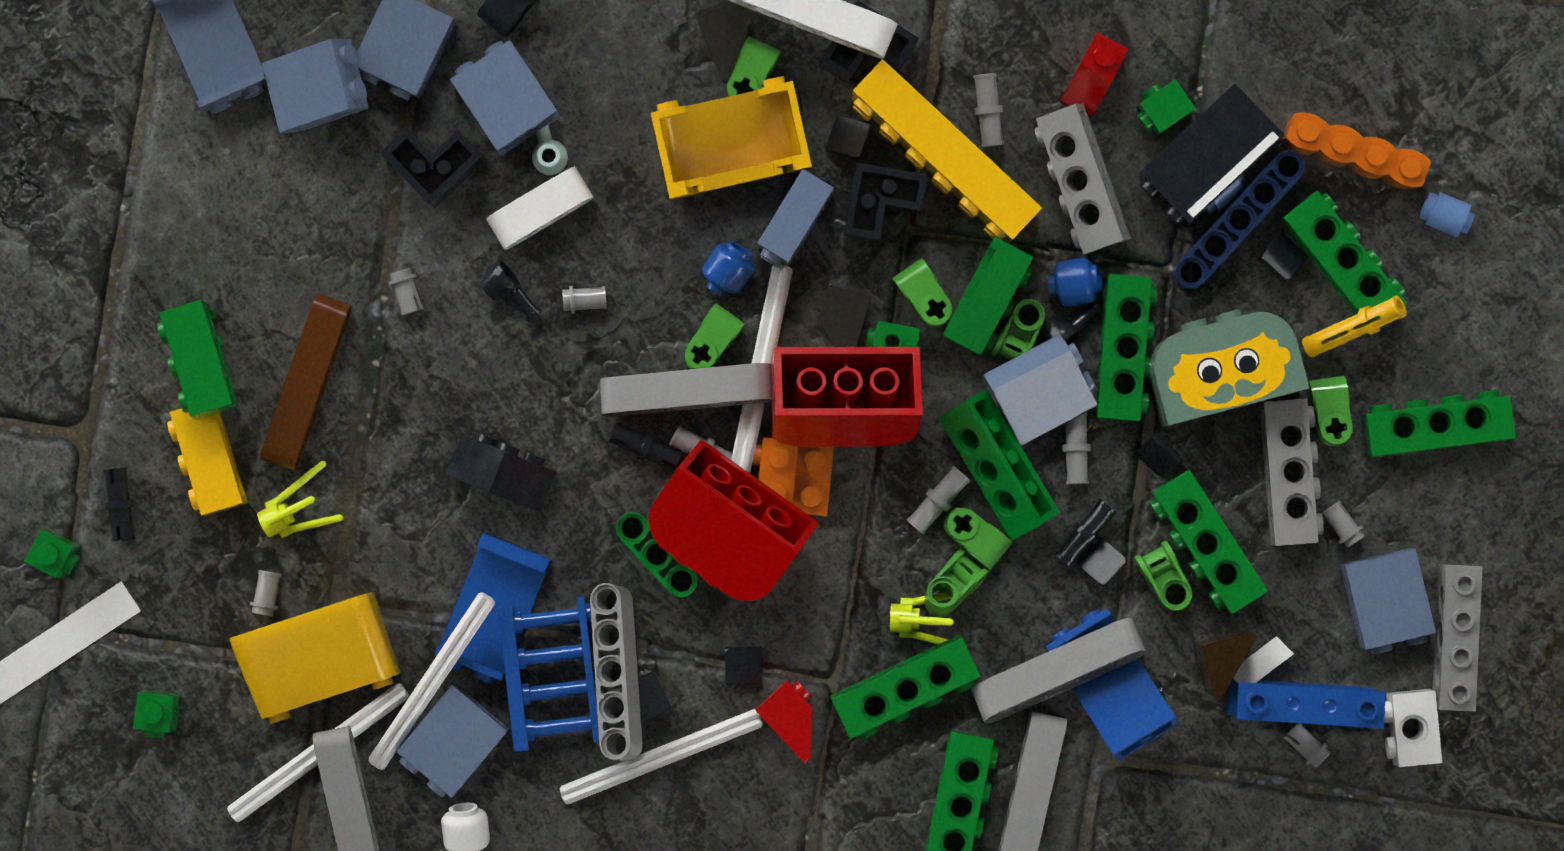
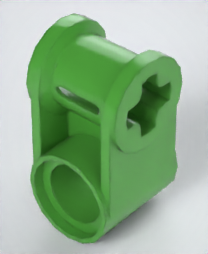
(753, 65)
(922, 288)
(714, 333)
(1018, 334)
(1331, 403)
(981, 540)
(1164, 575)
(957, 578)

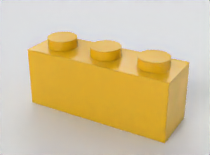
(207, 461)

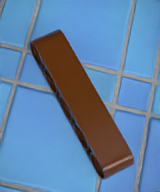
(306, 382)

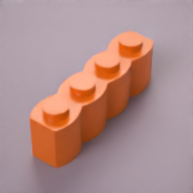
(1365, 156)

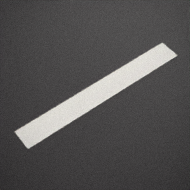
(65, 639)

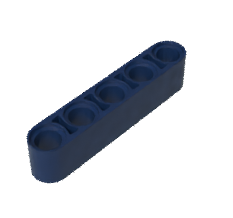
(1254, 213)

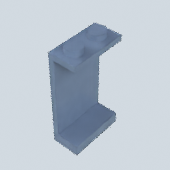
(214, 50)

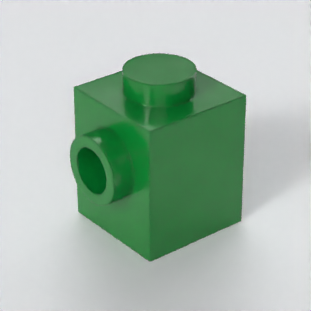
(1163, 107)
(892, 335)
(53, 554)
(156, 713)

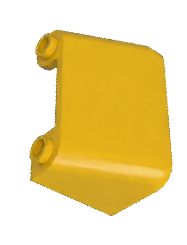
(731, 139)
(316, 656)

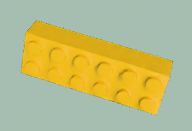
(945, 152)

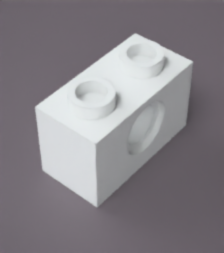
(1425, 745)

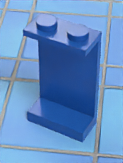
(509, 577)
(1122, 701)

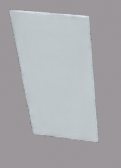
(1263, 661)

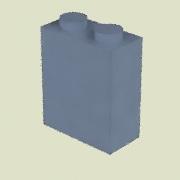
(404, 46)
(315, 85)
(504, 96)
(794, 219)
(1042, 388)
(1388, 600)
(452, 741)

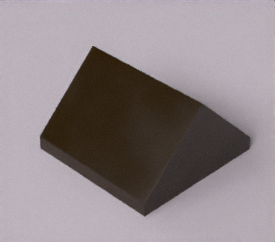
(1221, 658)

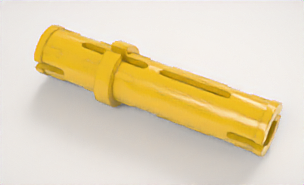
(1387, 312)

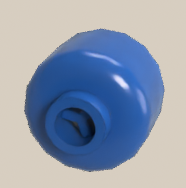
(728, 268)
(1076, 282)

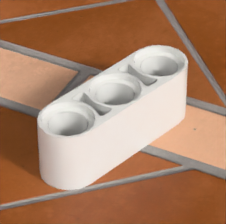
(539, 208)

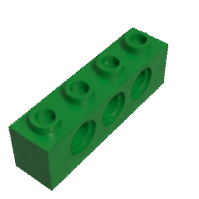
(1346, 282)
(1117, 291)
(1494, 426)
(999, 464)
(1246, 584)
(851, 700)
(959, 749)

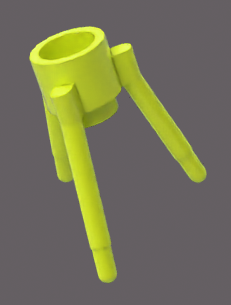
(277, 518)
(905, 618)

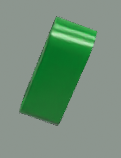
(640, 546)

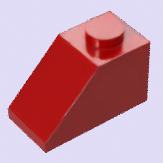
(1094, 73)
(790, 716)

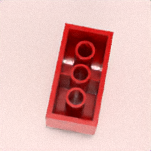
(845, 396)
(727, 524)

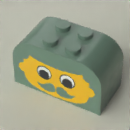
(1224, 365)

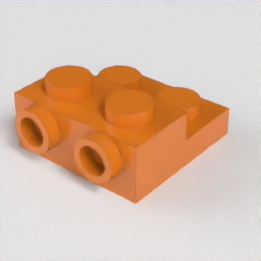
(796, 473)

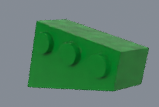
(988, 297)
(197, 359)

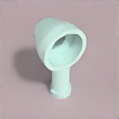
(546, 143)

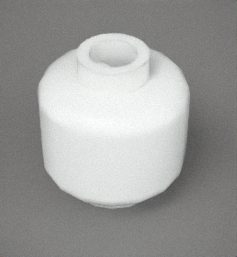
(465, 828)

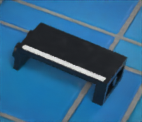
(1209, 156)

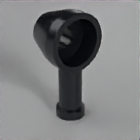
(502, 282)
(1070, 330)

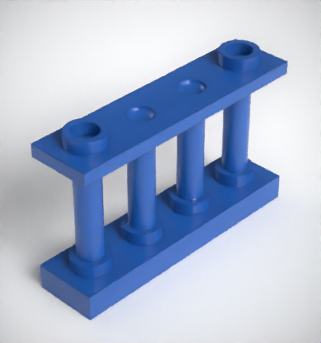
(517, 659)
(1306, 703)

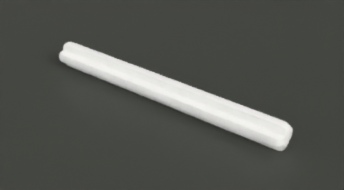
(766, 341)
(431, 680)
(661, 756)
(307, 759)

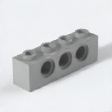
(1099, 191)
(1276, 455)
(1457, 636)

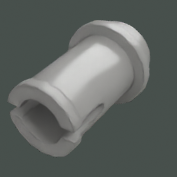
(406, 291)
(584, 299)
(1343, 524)
(266, 593)
(1307, 745)

